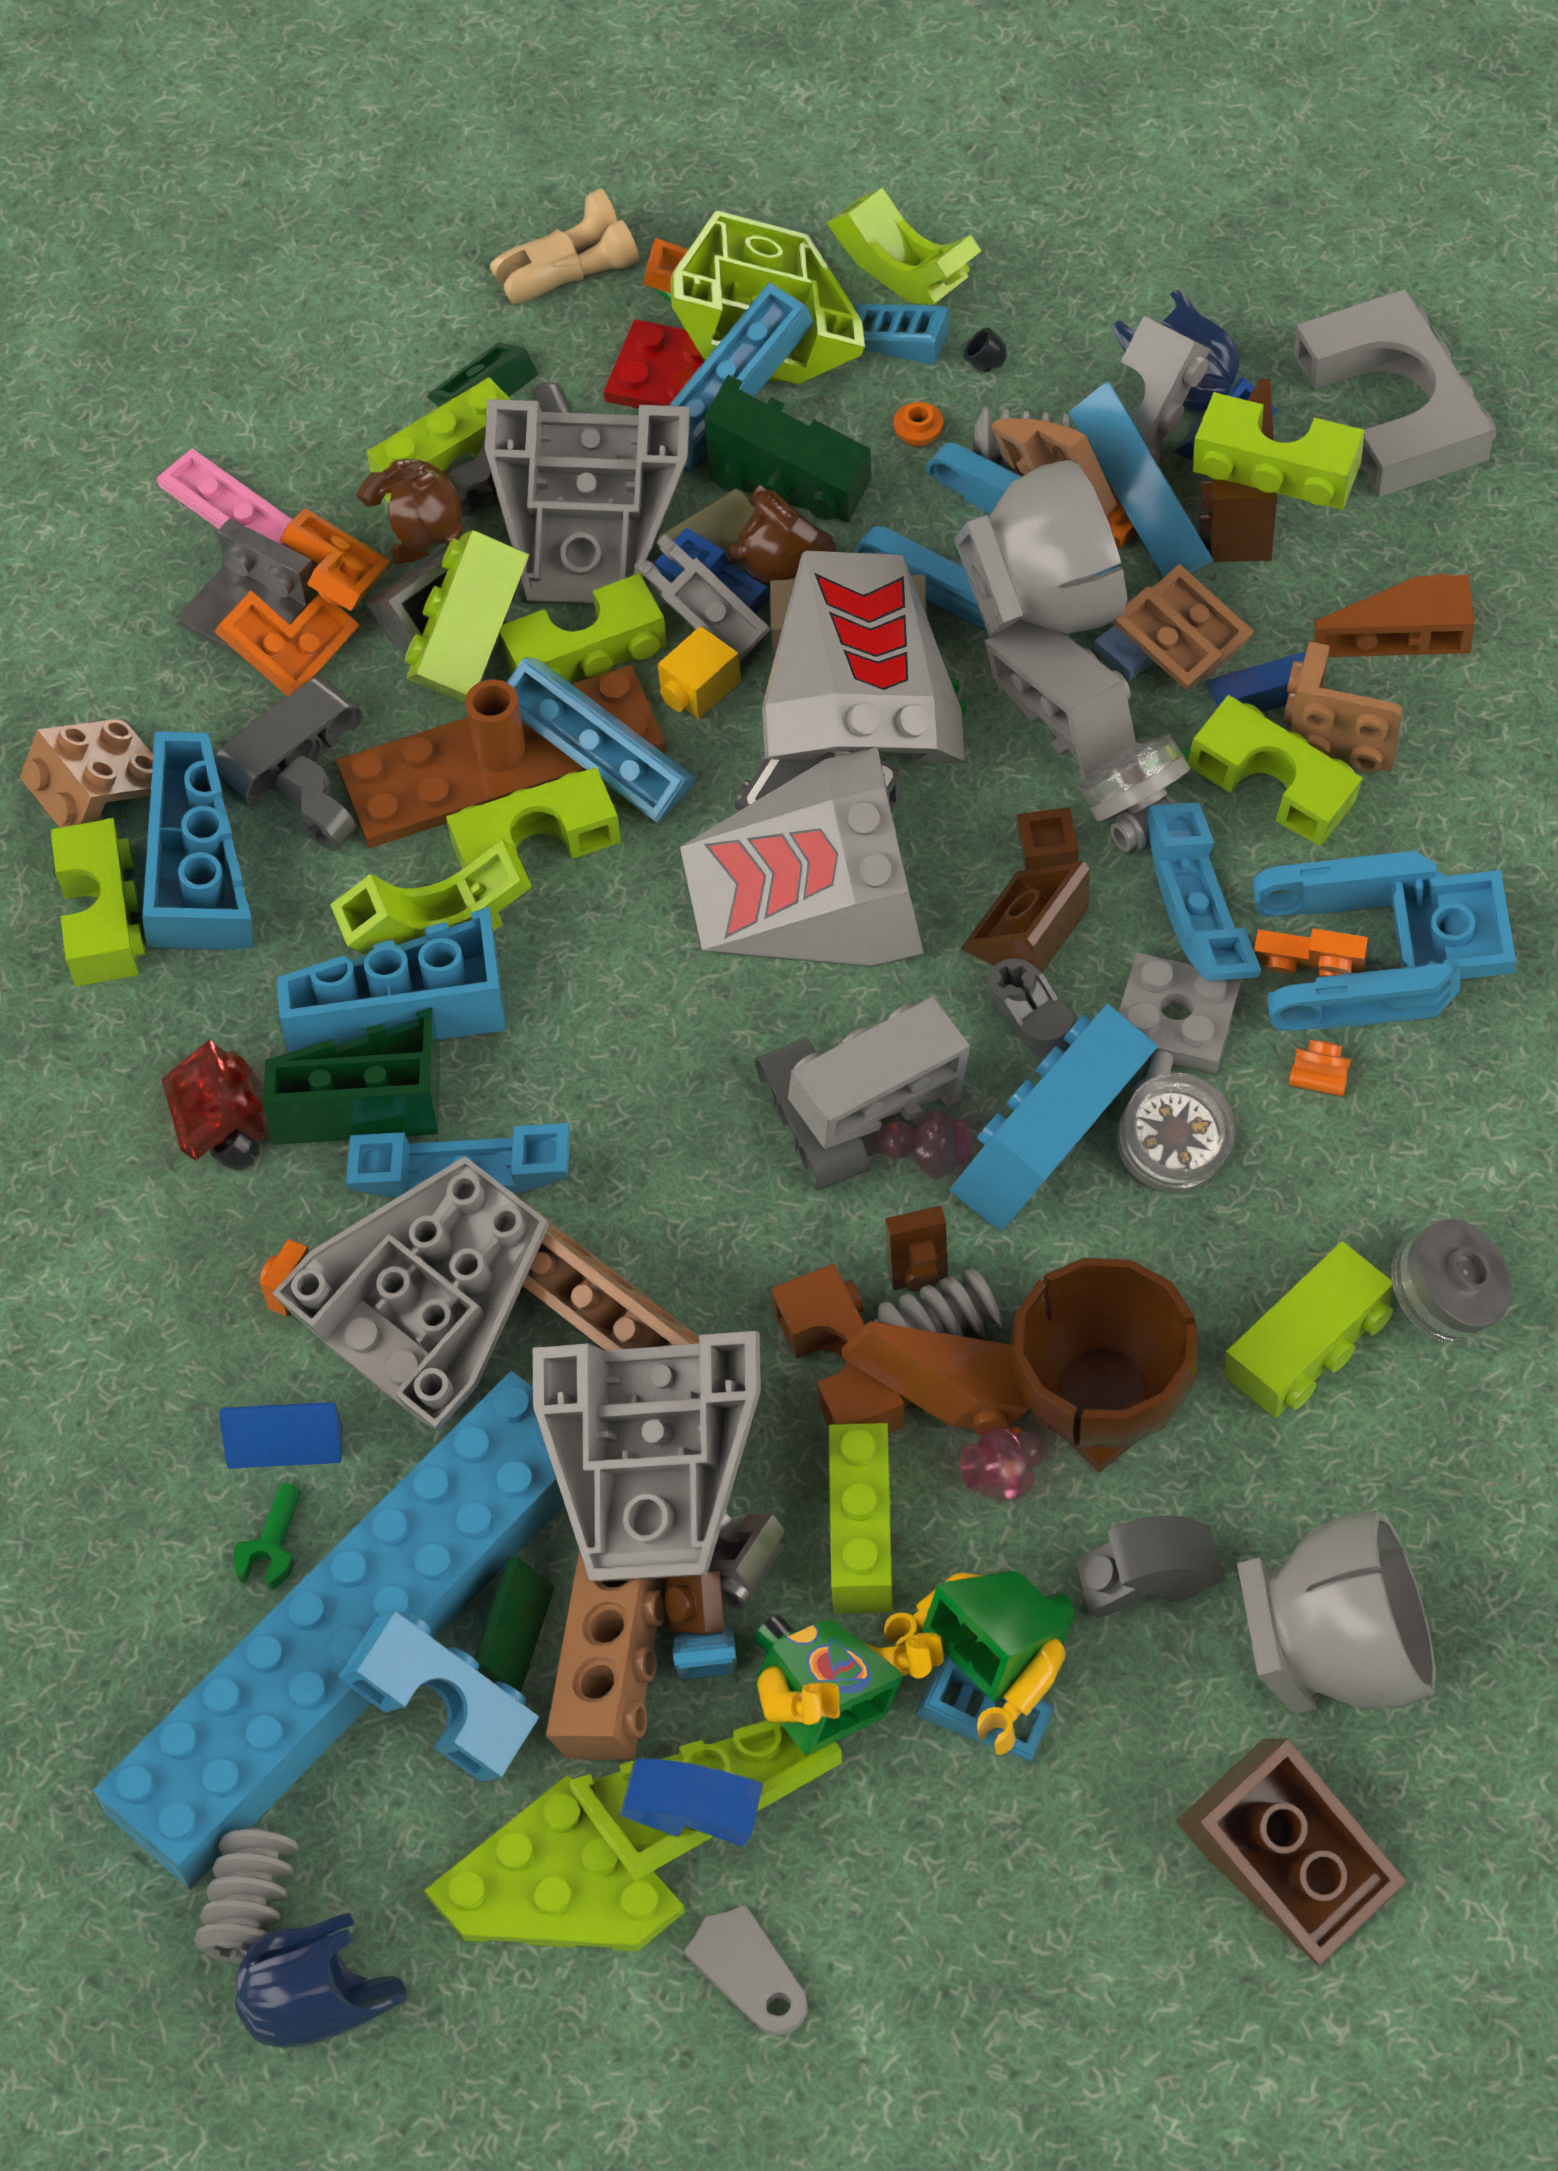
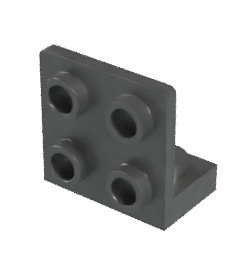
(252, 564)

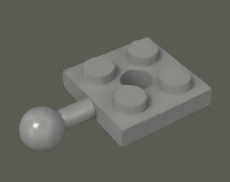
(1188, 1042)

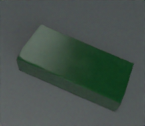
(503, 363)
(513, 1624)

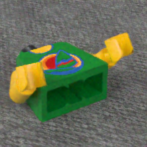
(999, 1636)
(830, 1682)

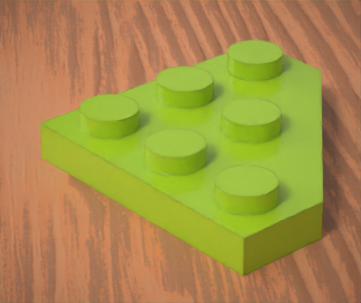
(552, 1884)

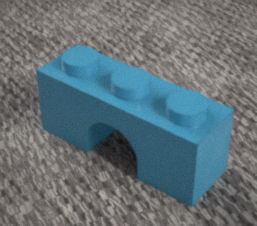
(483, 1718)

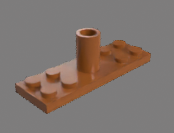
(474, 759)

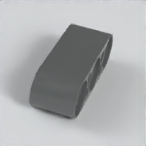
(297, 726)
(828, 1164)

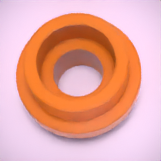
(922, 432)

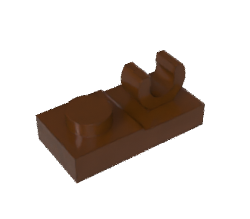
(917, 1249)

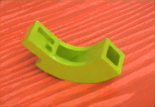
(896, 254)
(381, 912)

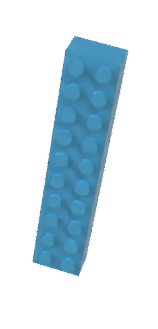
(278, 1692)

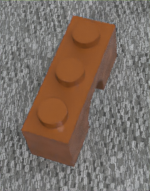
(824, 1314)

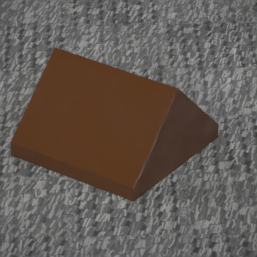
(1033, 915)

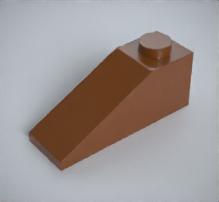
(1406, 619)
(945, 1374)

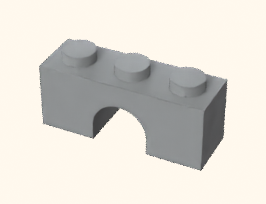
(1169, 370)

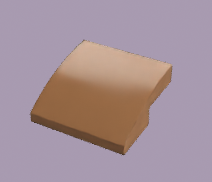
(1038, 442)
(1183, 627)

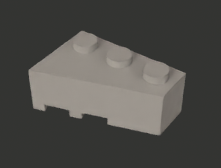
(1066, 689)
(880, 1073)

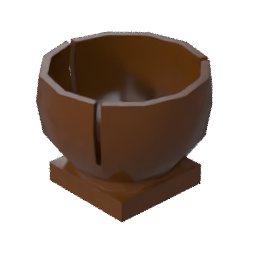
(1104, 1354)

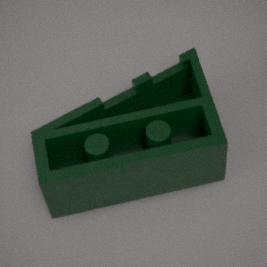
(802, 463)
(357, 1086)

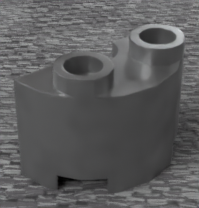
(745, 1555)

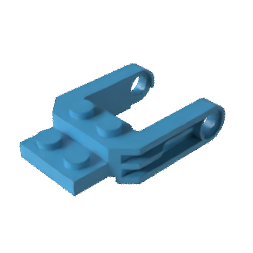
(945, 581)
(1442, 929)

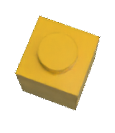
(698, 673)

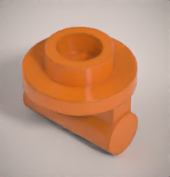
(1320, 1068)

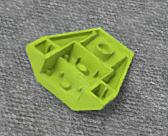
(734, 264)

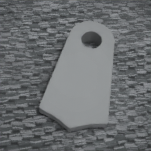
(747, 1969)

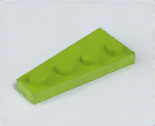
(754, 1752)

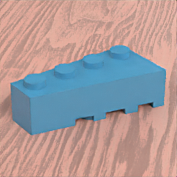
(191, 863)
(347, 996)
(1052, 1114)

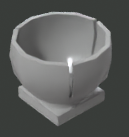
(1042, 555)
(1341, 1619)

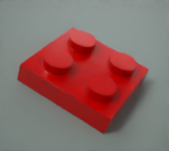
(652, 365)

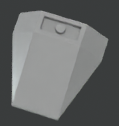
(421, 1287)

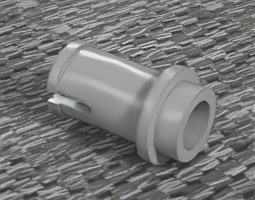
(1132, 830)

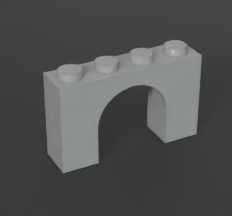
(1397, 339)

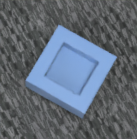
(1122, 653)

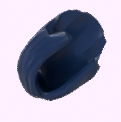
(1222, 358)
(300, 1990)

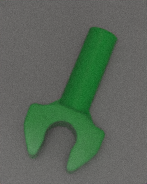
(271, 1540)

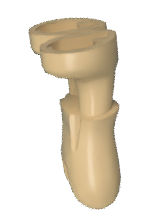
(554, 260)

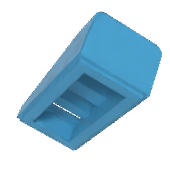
(909, 344)
(705, 1654)
(954, 1719)

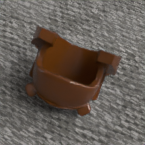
(421, 506)
(776, 538)

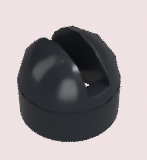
(985, 350)
(236, 1151)

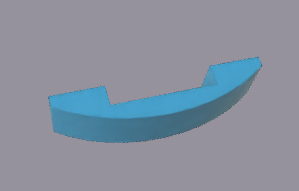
(1193, 895)
(392, 1165)

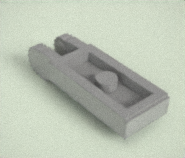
(705, 600)

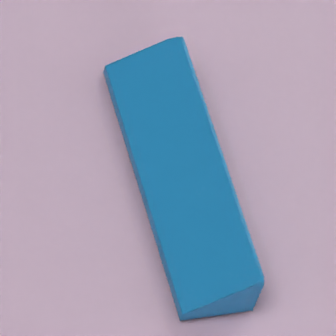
(747, 352)
(1139, 482)
(598, 740)

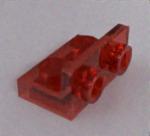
(211, 1098)

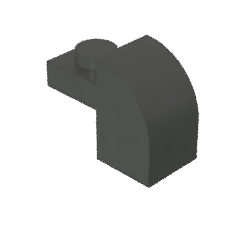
(1149, 1556)

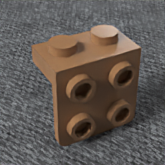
(1340, 723)
(85, 766)

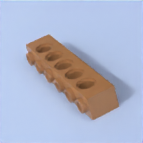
(598, 1297)
(588, 1664)

